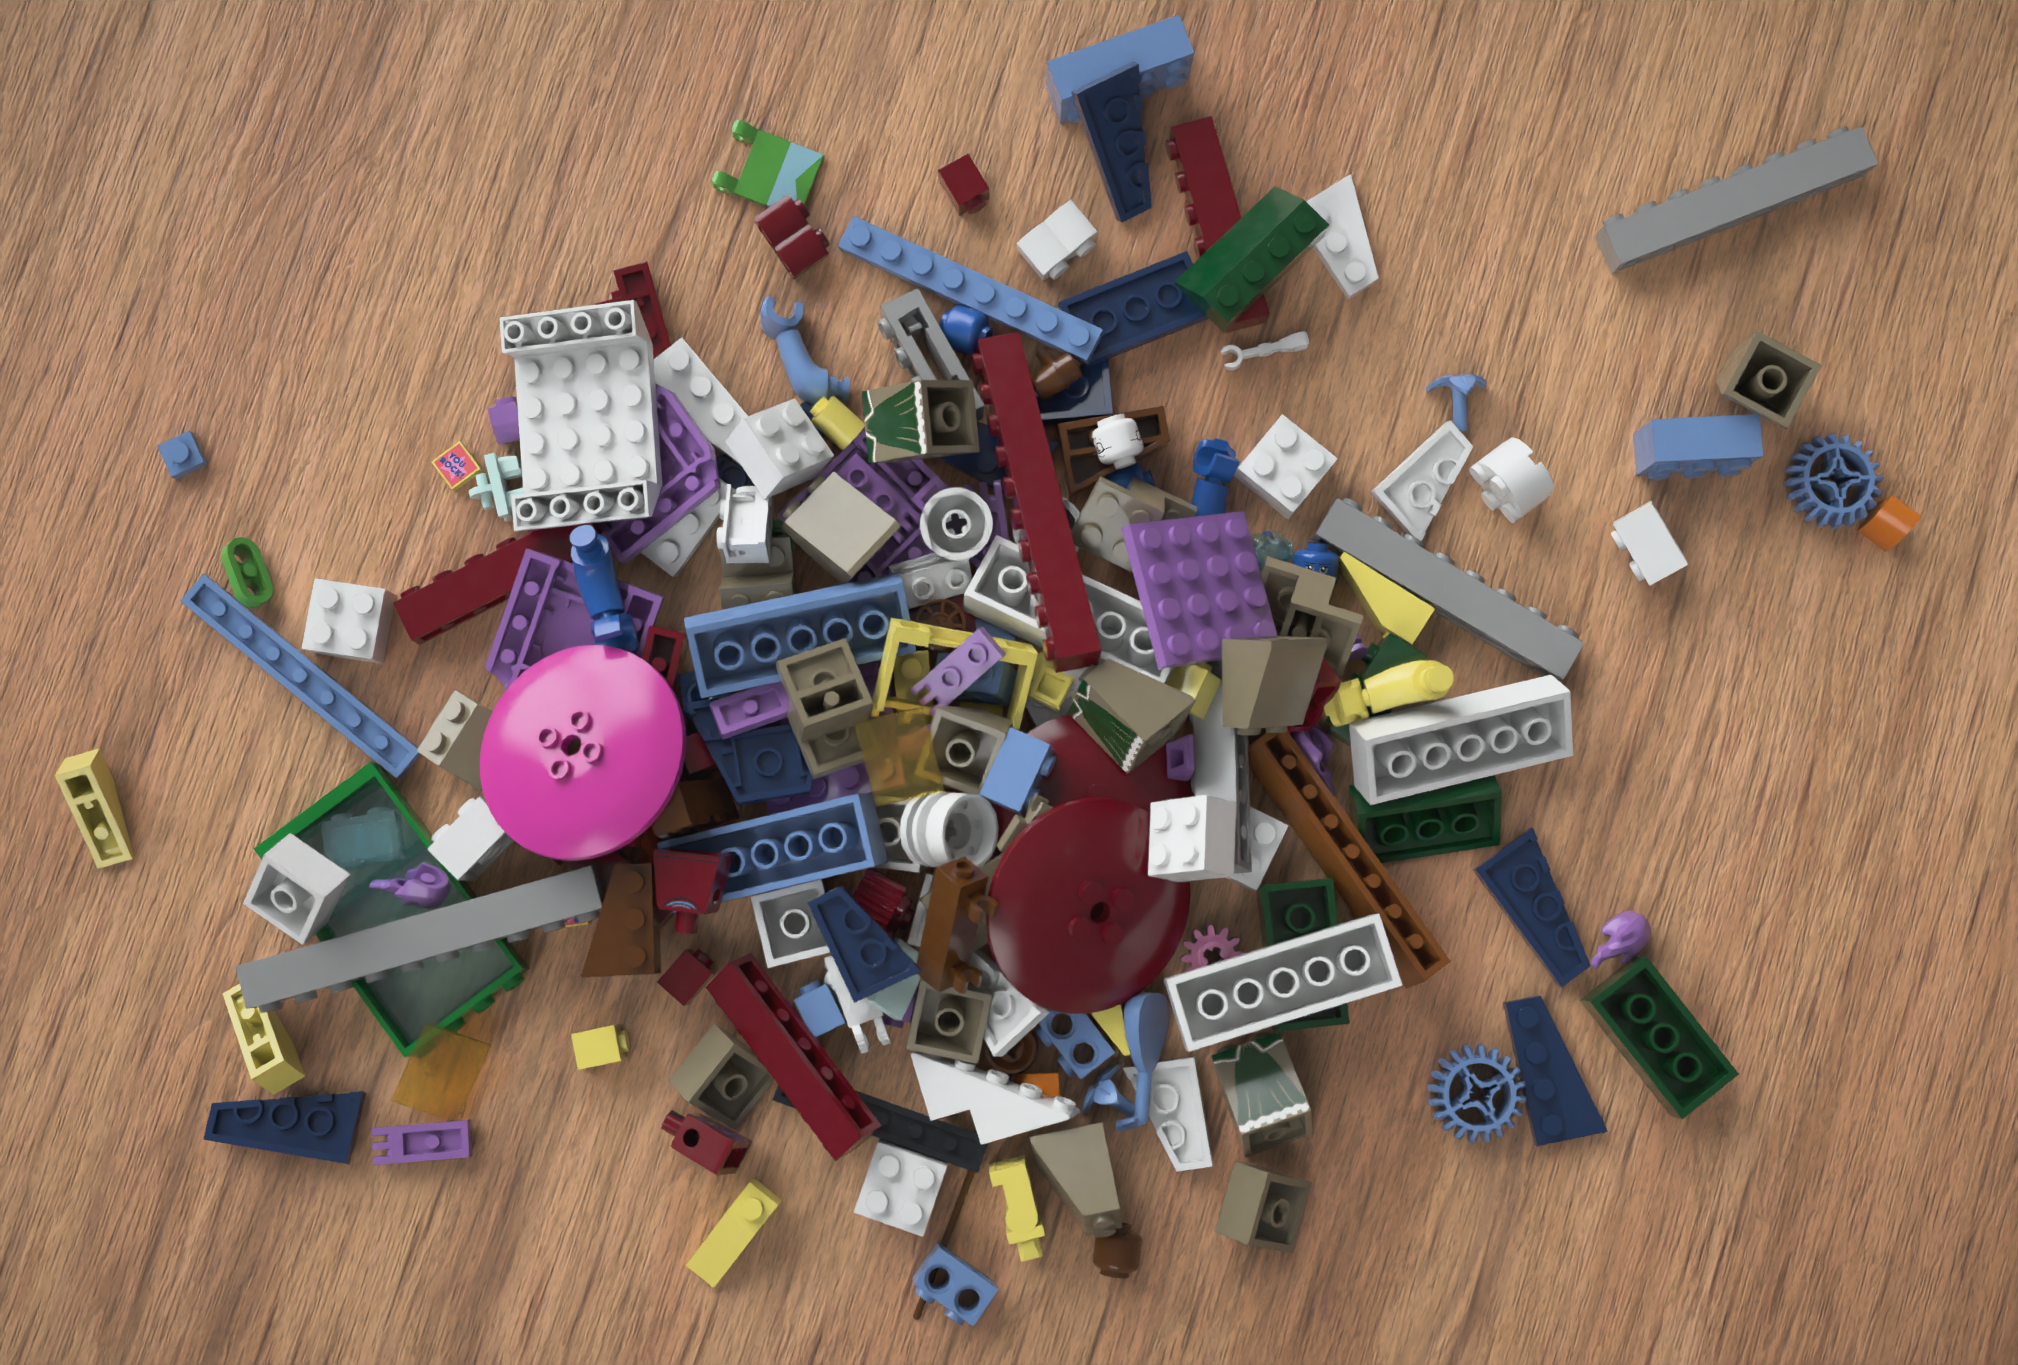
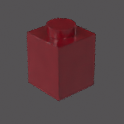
(964, 185)
(688, 975)

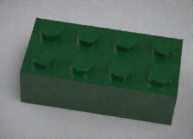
(1295, 911)
(1659, 1037)

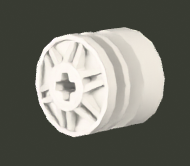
(948, 827)

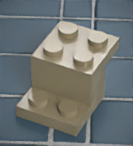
(1114, 507)
(759, 581)
(1302, 609)
(825, 704)

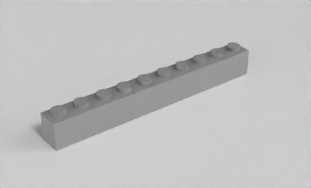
(421, 938)

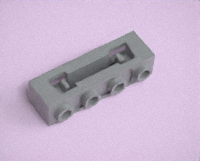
(903, 315)

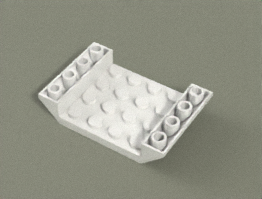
(584, 415)

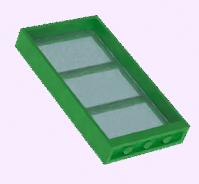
(439, 991)

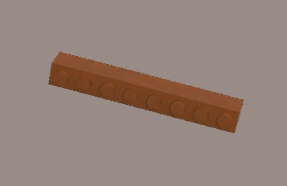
(1344, 853)

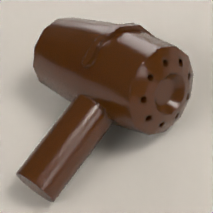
(1056, 374)

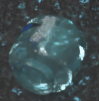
(1273, 545)

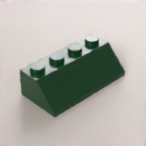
(1252, 256)
(1431, 821)

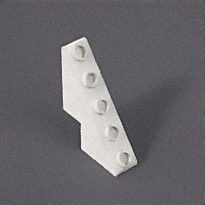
(995, 1103)

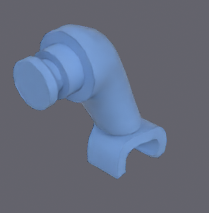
(805, 377)

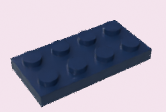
(1136, 308)

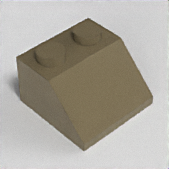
(457, 738)
(966, 745)
(950, 1022)
(722, 1077)
(1263, 1207)

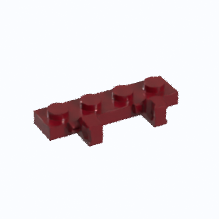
(637, 284)

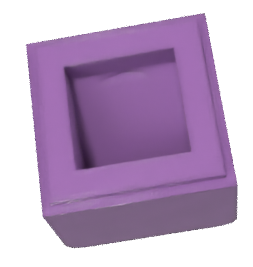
(1180, 758)

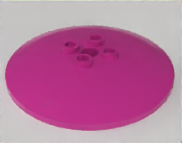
(615, 782)

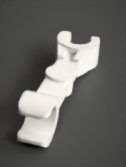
(1292, 343)

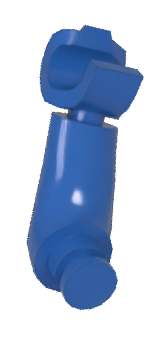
(1217, 464)
(600, 590)

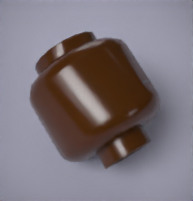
(1118, 1253)

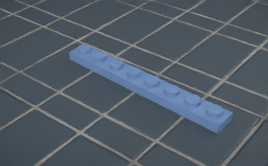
(970, 289)
(301, 676)

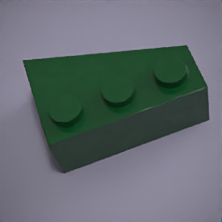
(1380, 657)

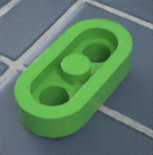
(248, 574)

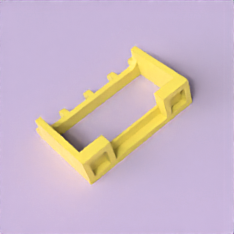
(922, 635)

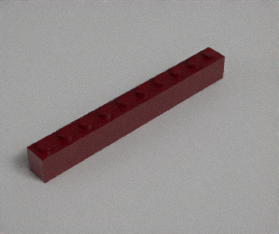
(1037, 504)

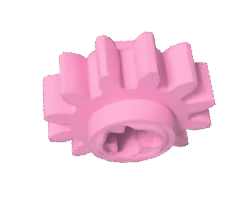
(1208, 941)

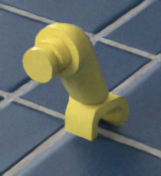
(1391, 688)

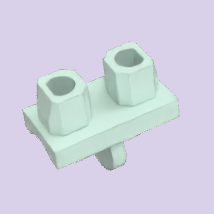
(499, 472)

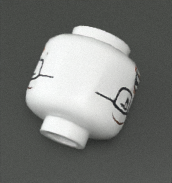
(1117, 441)

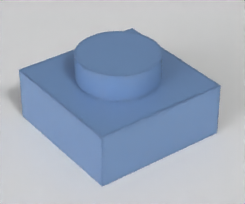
(182, 455)

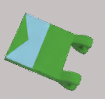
(771, 170)

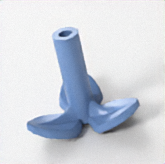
(1460, 386)
(1107, 1094)

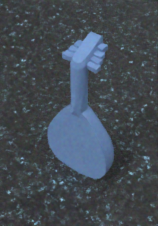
(1145, 1031)

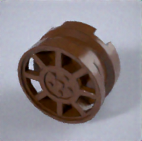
(942, 614)
(1018, 1058)

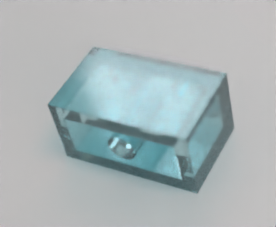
(364, 838)

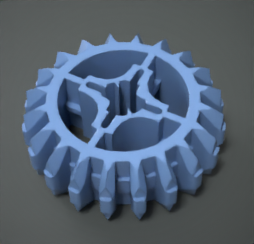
(1835, 454)
(1490, 1086)

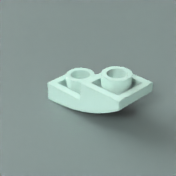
(896, 998)

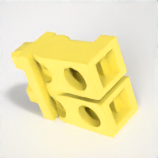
(1022, 1221)

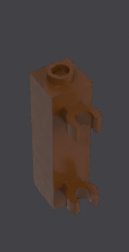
(952, 925)

